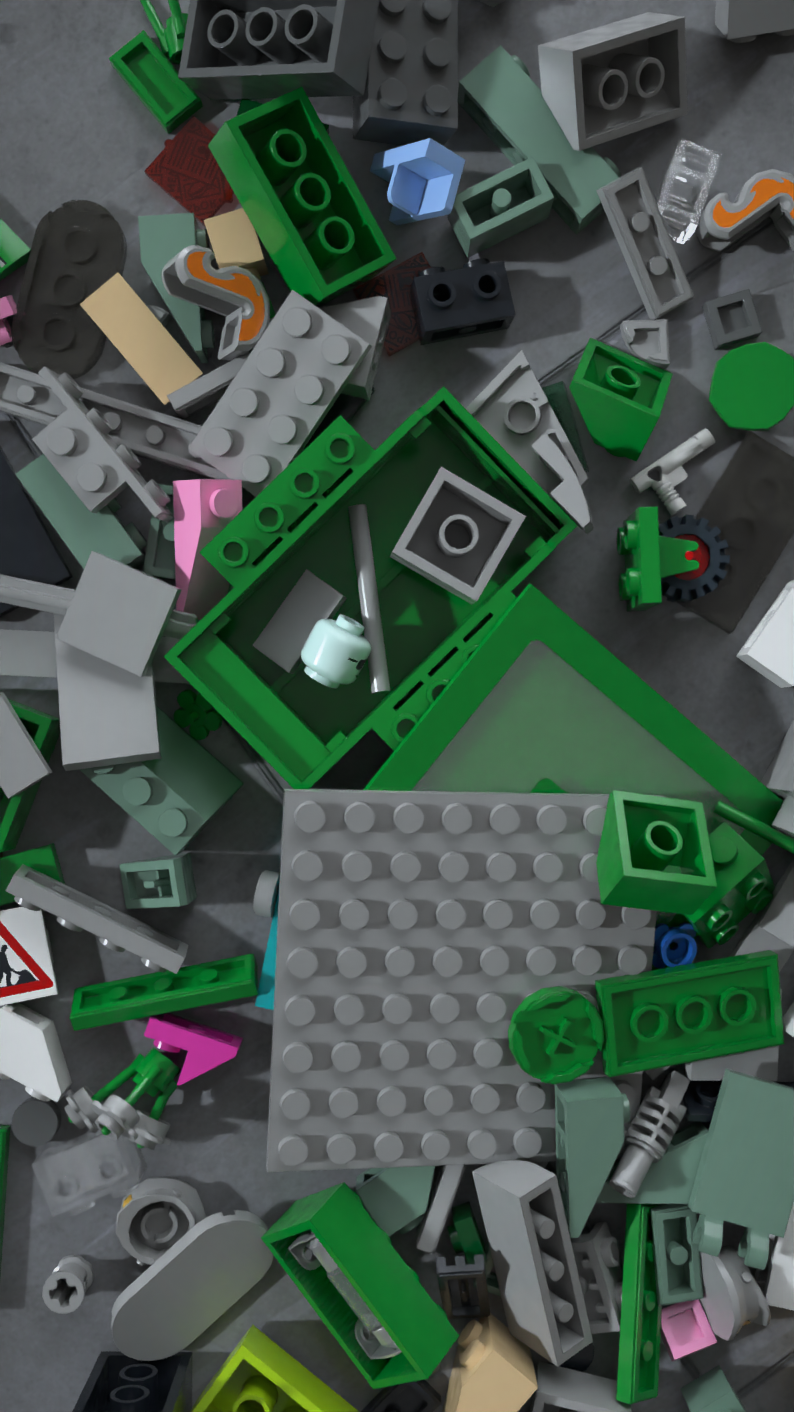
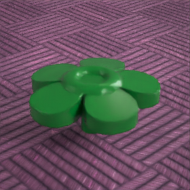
(197, 712)

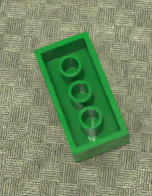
(301, 198)

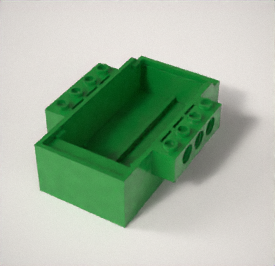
(306, 525)

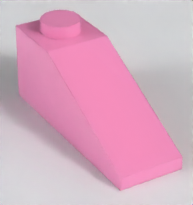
(200, 513)

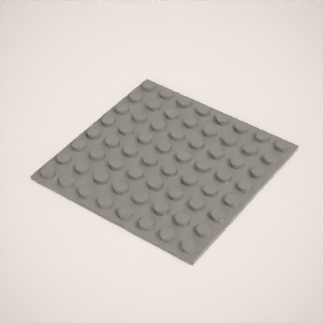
(402, 962)

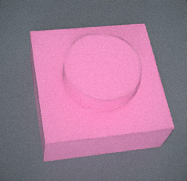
(685, 1329)

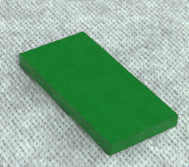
(690, 1012)

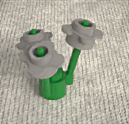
(117, 1115)

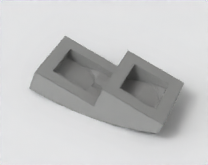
(569, 492)

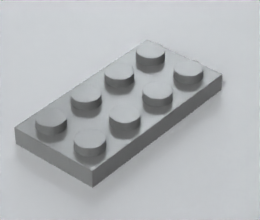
(280, 394)

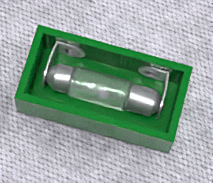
(358, 1283)

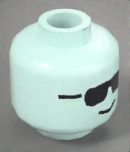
(335, 651)

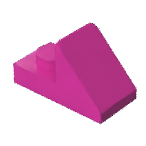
(205, 1045)

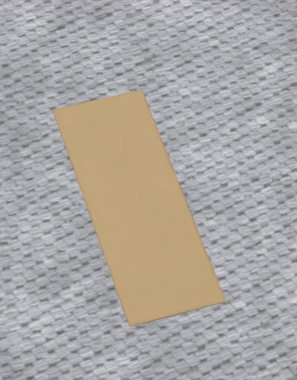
(140, 337)

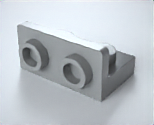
(600, 1277)

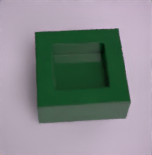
(465, 1233)

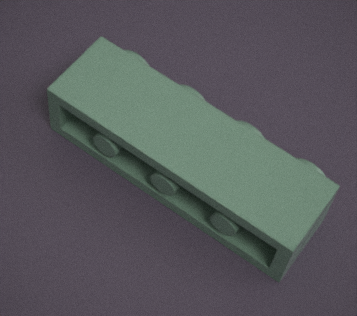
(521, 125)

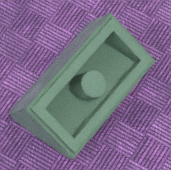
(675, 1255)

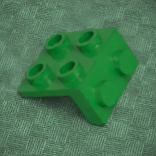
(742, 887)

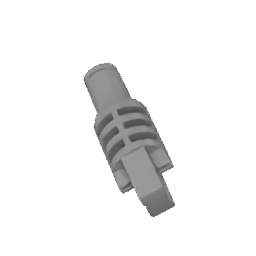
(650, 1133)

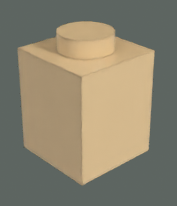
(236, 242)

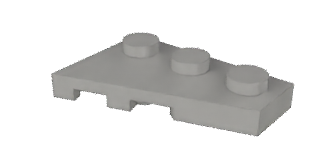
(517, 415)

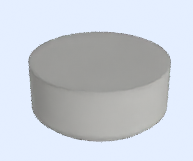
(266, 893)

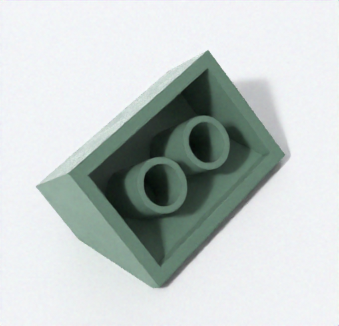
(170, 794)

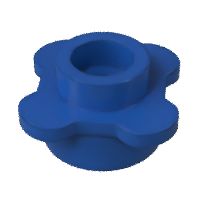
(681, 953)

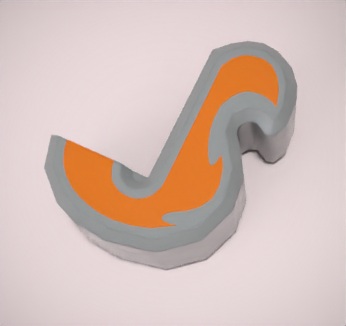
(761, 196)
(226, 291)

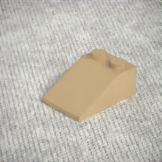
(490, 1370)

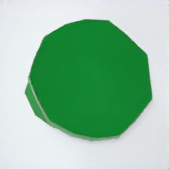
(753, 386)

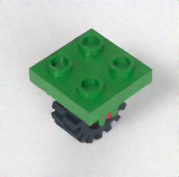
(669, 559)

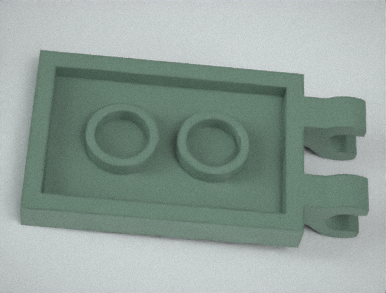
(746, 1167)

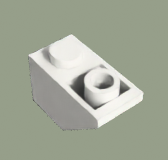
(32, 1053)

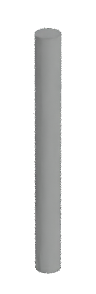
(369, 598)

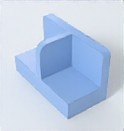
(420, 180)

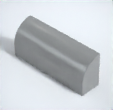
(533, 1258)

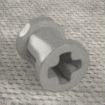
(58, 1293)

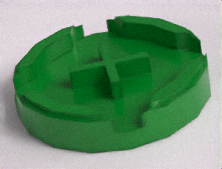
(555, 1034)

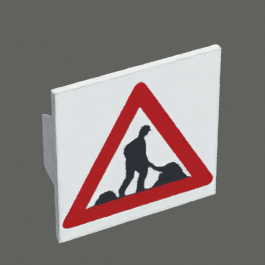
(25, 956)

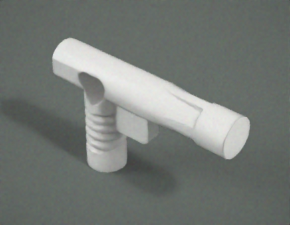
(671, 471)

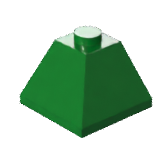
(618, 398)

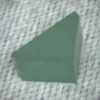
(158, 882)

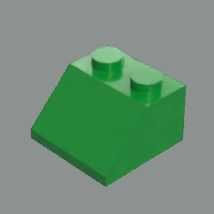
(654, 854)

